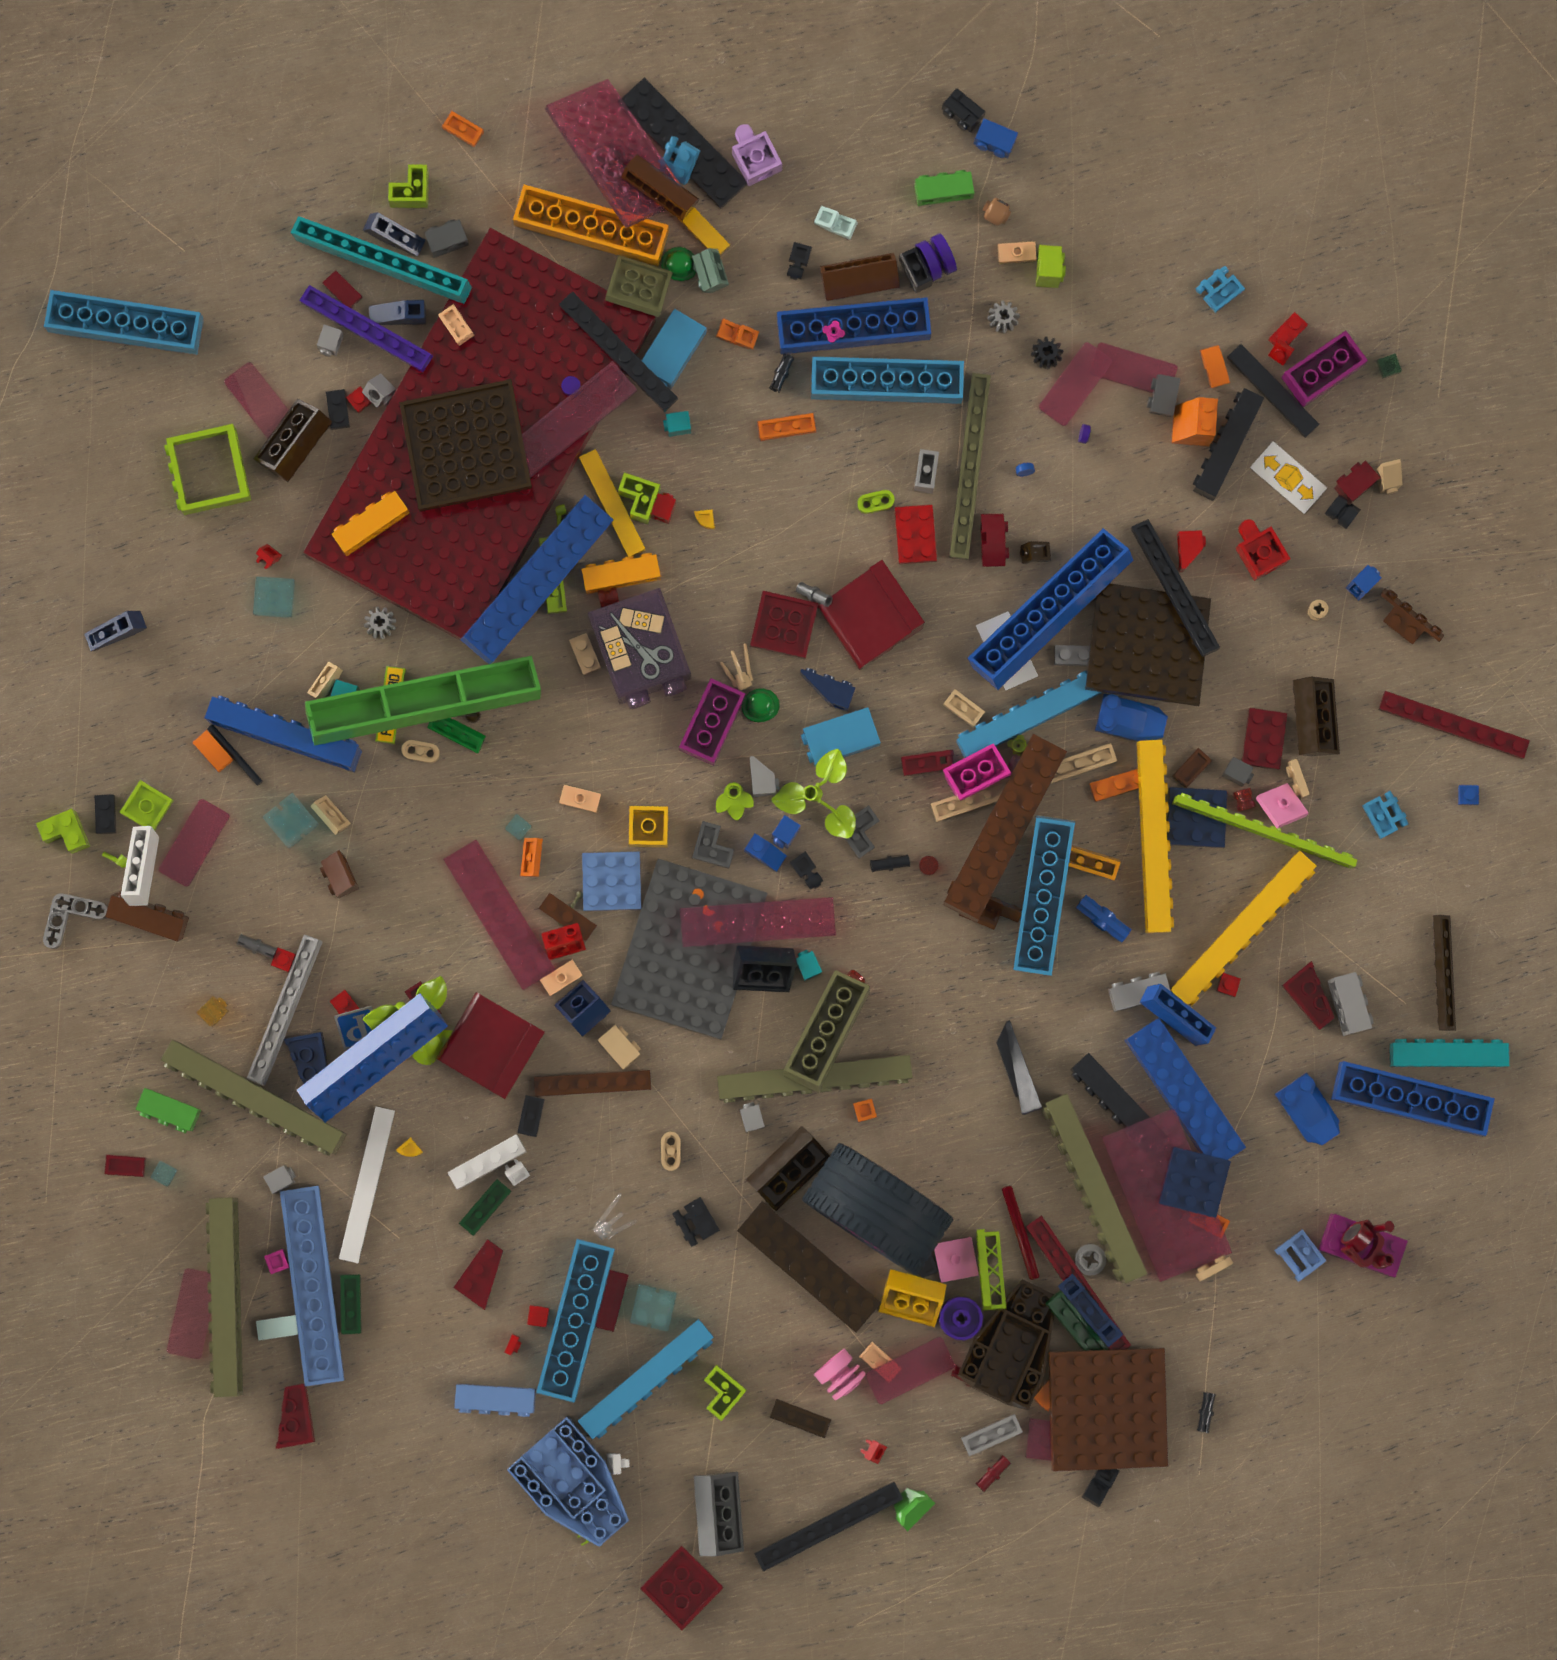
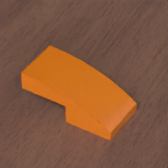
(737, 334)
(1215, 366)
(212, 751)

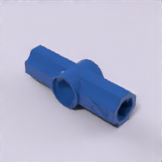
(1103, 918)

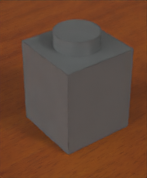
(1238, 772)

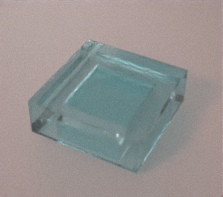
(164, 1173)

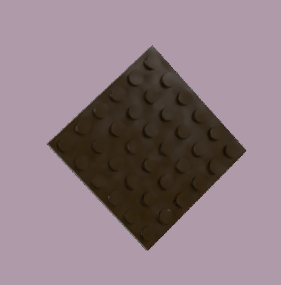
(465, 445)
(1144, 647)

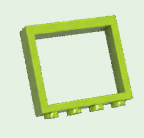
(232, 499)

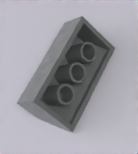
(718, 1514)

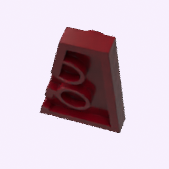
(1309, 996)
(480, 1274)
(296, 1419)

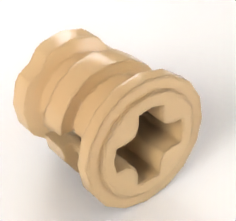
(1323, 607)

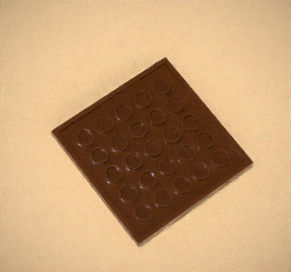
(1108, 1409)

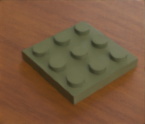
(638, 286)

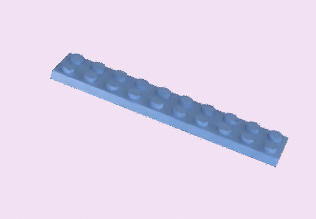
(312, 1286)

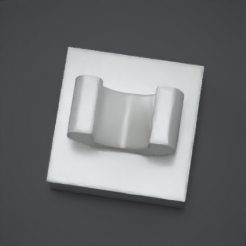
(516, 1173)
(615, 1463)

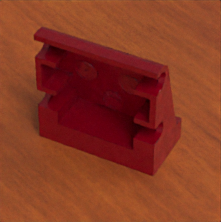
(872, 615)
(490, 1045)

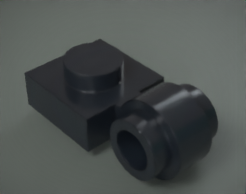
(799, 256)
(804, 866)

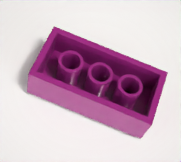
(1324, 369)
(712, 721)
(1332, 1244)

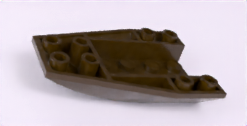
(1012, 1348)

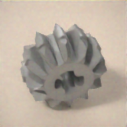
(1010, 319)
(373, 627)

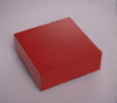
(538, 1316)

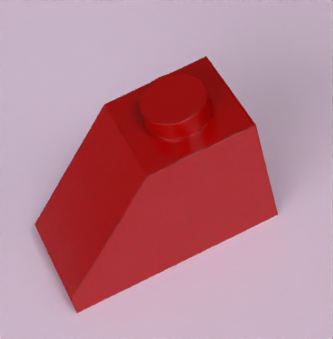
(1189, 547)

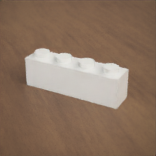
(140, 866)
(487, 1162)

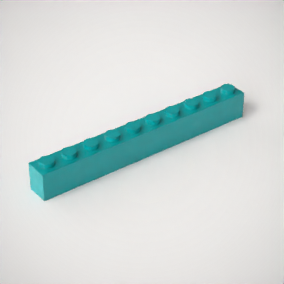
(381, 260)

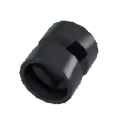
(1342, 511)

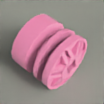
(840, 1374)

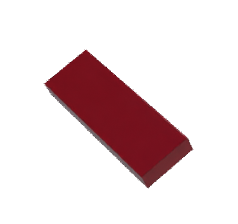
(611, 1300)

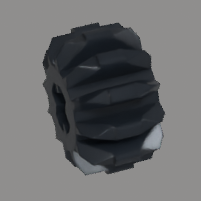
(1042, 347)

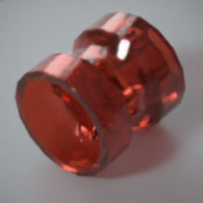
(608, 597)
(1244, 799)

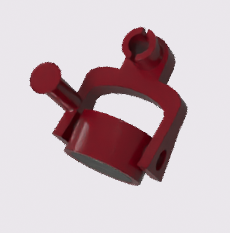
(1358, 1238)

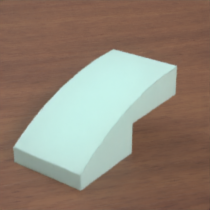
(835, 223)
(277, 1327)

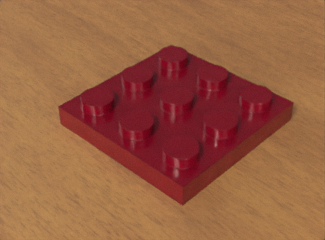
(784, 624)
(681, 1587)

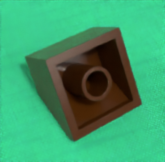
(339, 875)

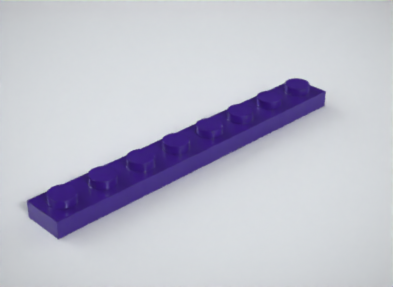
(366, 328)

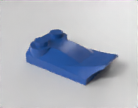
(1130, 719)
(1309, 1110)

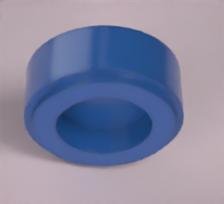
(1025, 469)

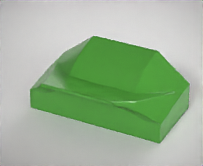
(912, 1507)

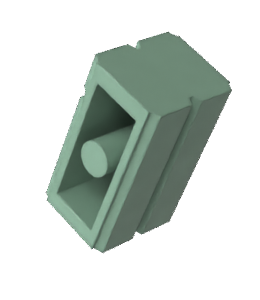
(710, 270)

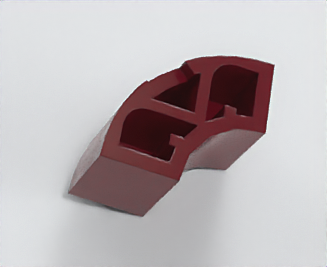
(993, 540)

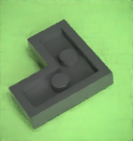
(859, 841)
(706, 847)

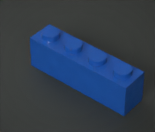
(1178, 1014)

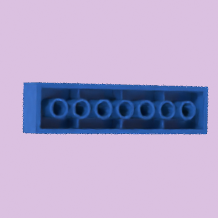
(863, 325)
(280, 733)
(372, 1058)
(1184, 1091)
(1412, 1099)

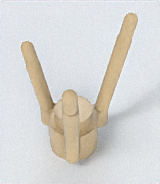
(742, 679)

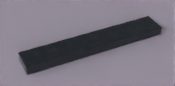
(1272, 390)

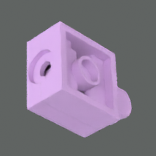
(754, 156)

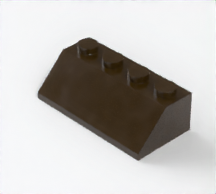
(293, 440)
(1316, 716)
(788, 1168)

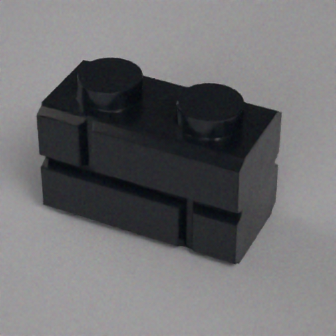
(963, 110)
(915, 270)

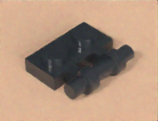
(701, 1219)

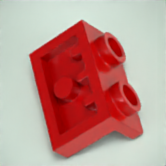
(563, 941)

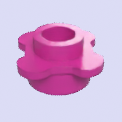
(832, 337)

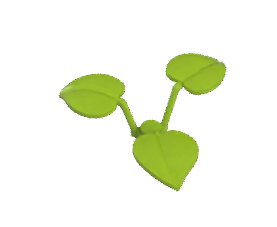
(792, 795)
(436, 993)

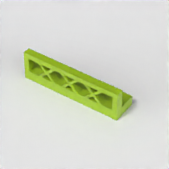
(983, 1270)

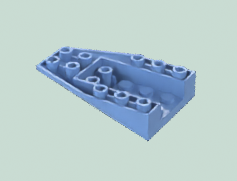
(571, 1483)

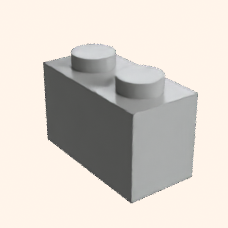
(926, 471)

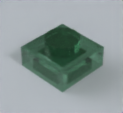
(1389, 365)

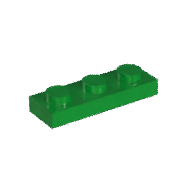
(458, 733)

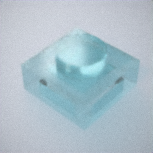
(518, 827)

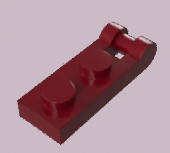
(926, 762)

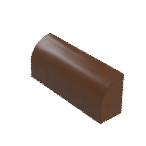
(659, 187)
(860, 276)

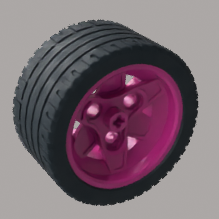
(878, 1208)

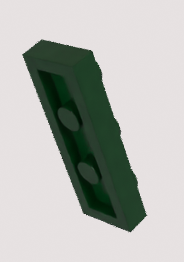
(485, 1207)
(350, 1304)

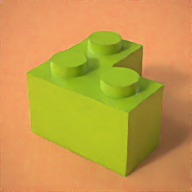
(411, 194)
(1050, 266)
(643, 494)
(65, 826)
(728, 1392)

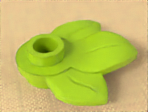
(734, 804)

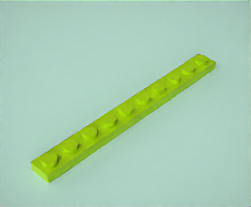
(1256, 827)

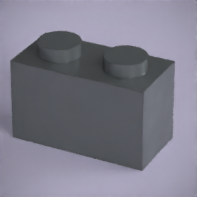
(446, 238)
(1164, 395)

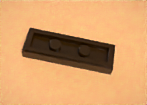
(800, 1418)

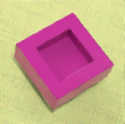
(276, 1261)

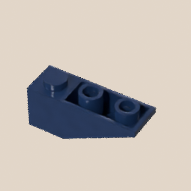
(399, 313)
(833, 692)

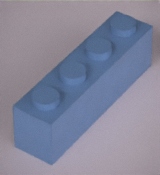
(495, 1399)

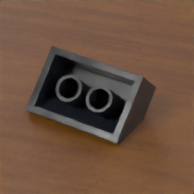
(763, 968)

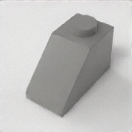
(762, 779)

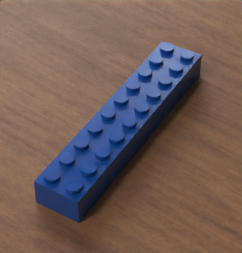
(537, 579)
(1050, 609)

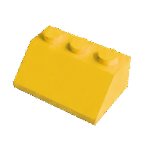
(912, 1298)

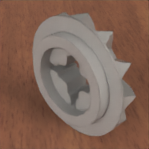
(1098, 1255)

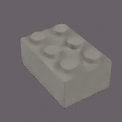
(1350, 1003)

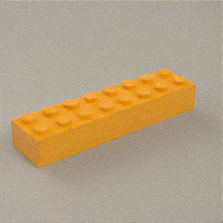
(589, 225)

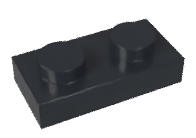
(337, 409)
(105, 814)
(531, 1116)

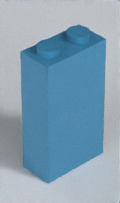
(674, 347)
(848, 733)

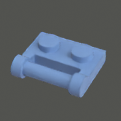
(1305, 1251)

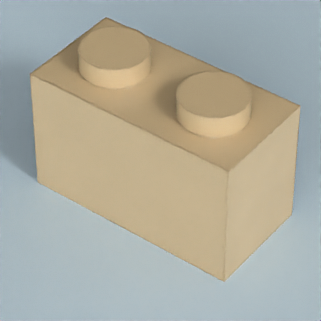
(619, 1046)

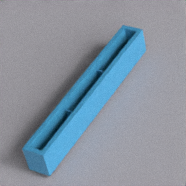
(1027, 716)
(645, 1379)

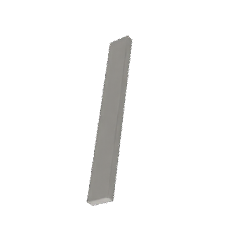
(284, 1010)

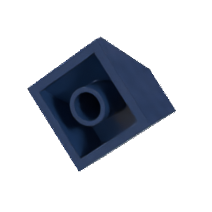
(582, 1008)

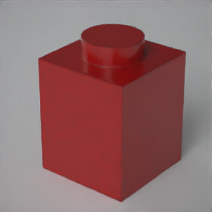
(663, 507)

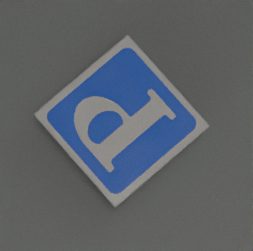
(352, 1027)

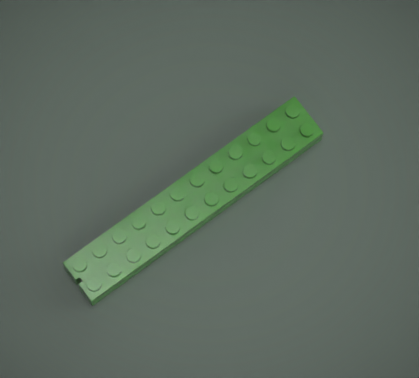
(422, 700)

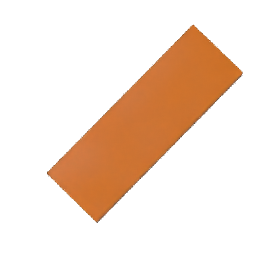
(786, 426)

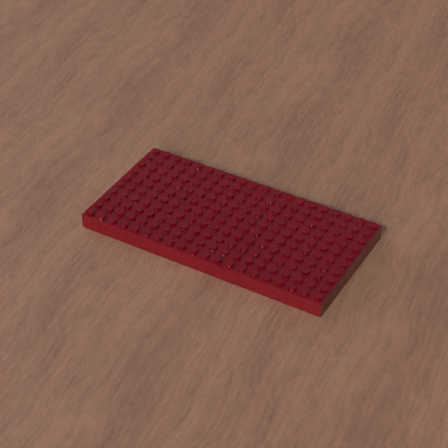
(461, 556)

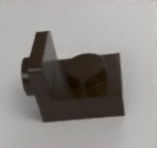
(1035, 552)

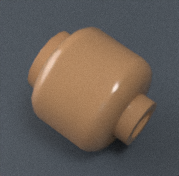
(996, 211)

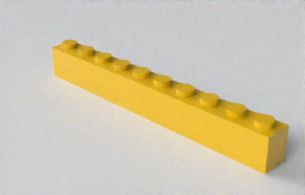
(1154, 836)
(1245, 925)

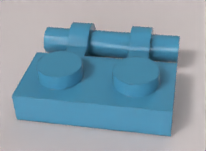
(684, 161)
(1224, 293)
(1380, 817)

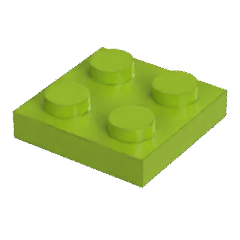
(146, 805)

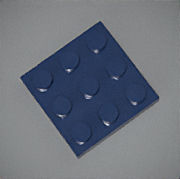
(1193, 828)
(1194, 1182)

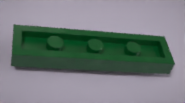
(1074, 1323)

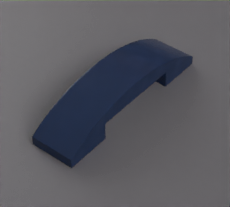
(1090, 1310)

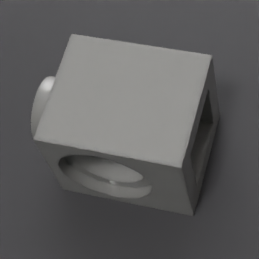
(329, 340)
(379, 390)
(751, 1117)
(280, 1179)

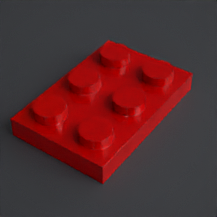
(915, 534)

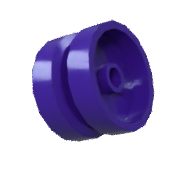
(937, 256)
(972, 1318)

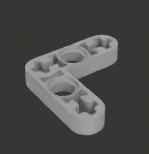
(63, 912)

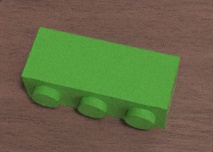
(944, 188)
(167, 1110)

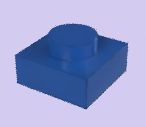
(1468, 795)

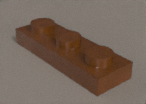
(566, 915)

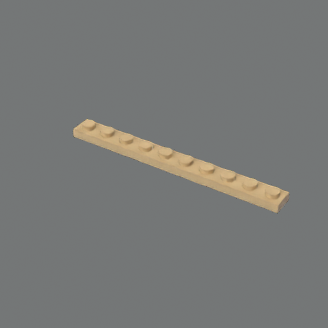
(1069, 767)

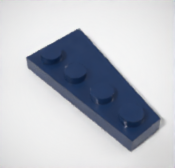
(308, 1054)

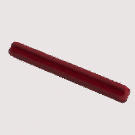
(1020, 1232)

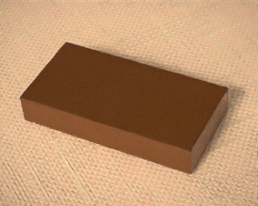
(1192, 768)

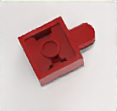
(1260, 551)

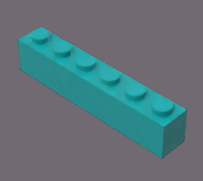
(1449, 1054)

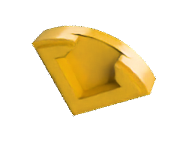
(705, 518)
(409, 1148)

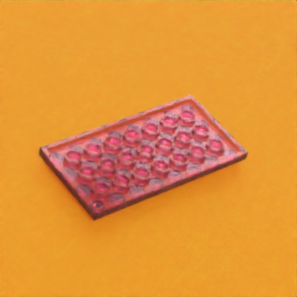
(605, 141)
(1172, 1236)

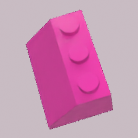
(976, 772)

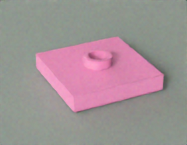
(1282, 805)
(956, 1259)

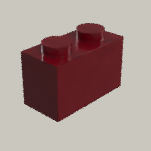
(1357, 482)

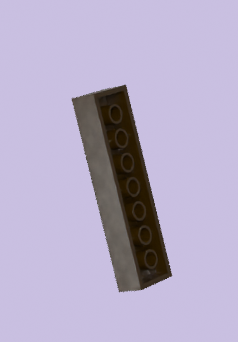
(809, 1266)

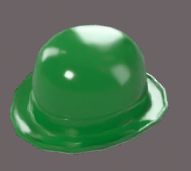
(679, 262)
(760, 705)

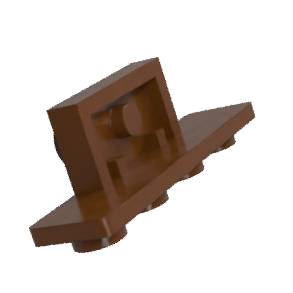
(1406, 621)
(995, 909)

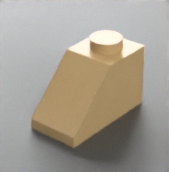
(1390, 476)

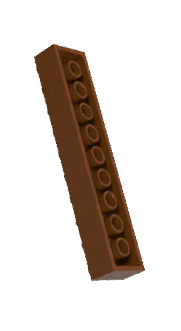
(1005, 828)

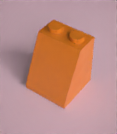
(1195, 422)

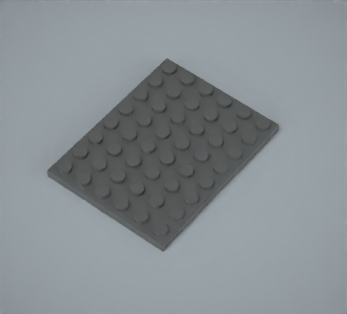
(673, 981)

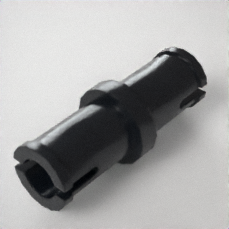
(781, 373)
(890, 863)
(1206, 1412)

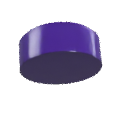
(570, 385)
(1084, 433)

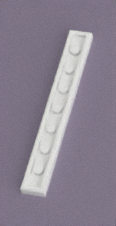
(367, 1184)

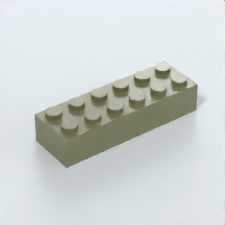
(826, 1031)

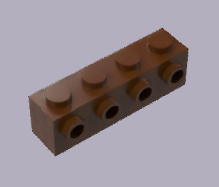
(149, 917)

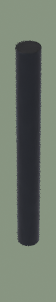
(235, 755)

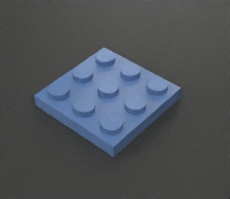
(611, 881)

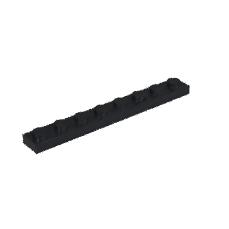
(618, 351)
(1175, 588)
(828, 1526)

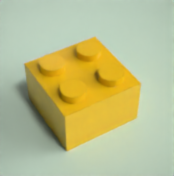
(648, 826)

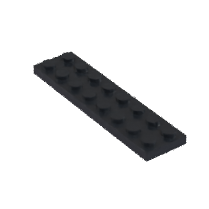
(661, 121)

